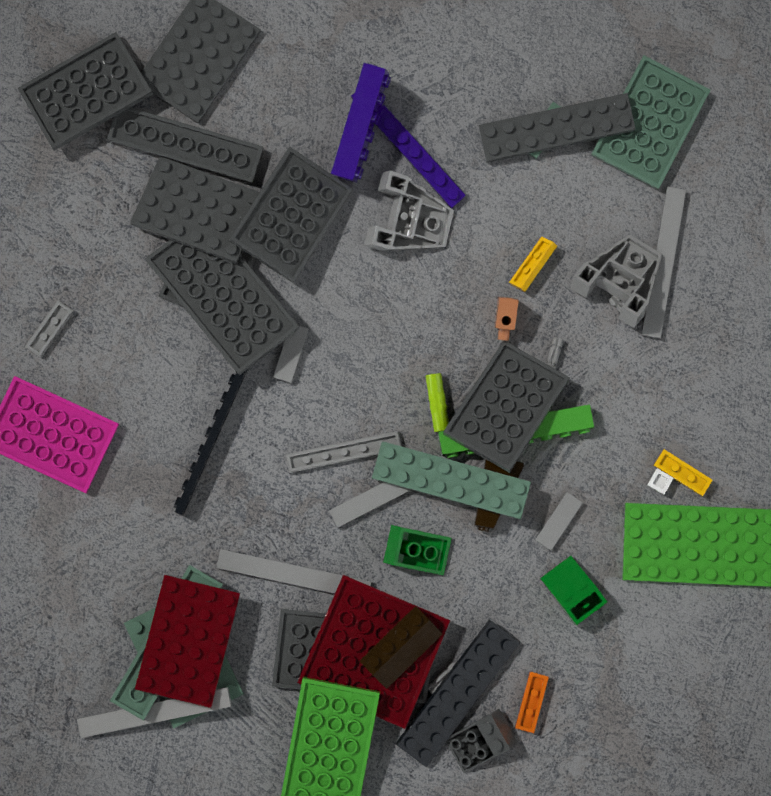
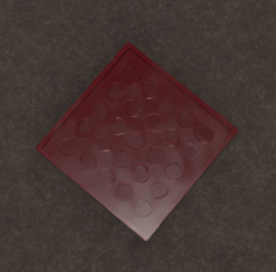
(350, 629)

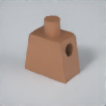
(506, 307)

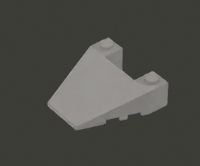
(414, 220)
(624, 272)

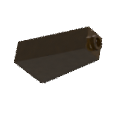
(486, 519)

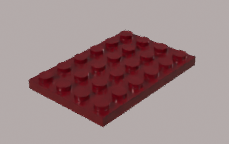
(187, 641)

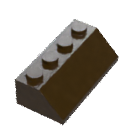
(400, 647)

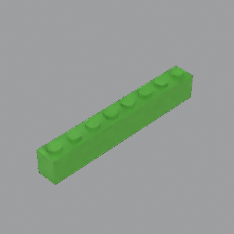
(555, 423)

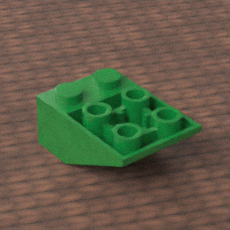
(573, 590)

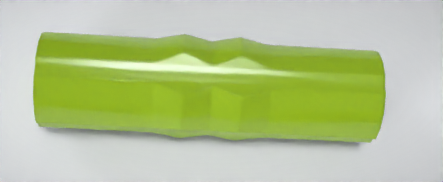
(437, 402)

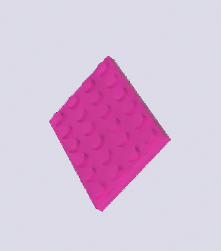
(53, 434)

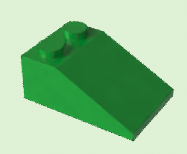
(417, 550)

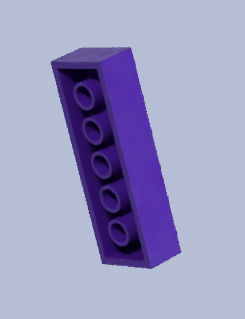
(360, 123)

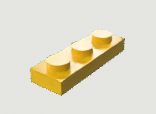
(533, 264)
(683, 472)

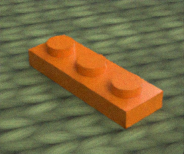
(531, 702)

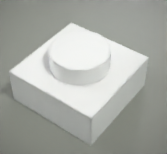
(660, 481)

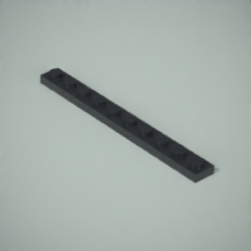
(205, 450)

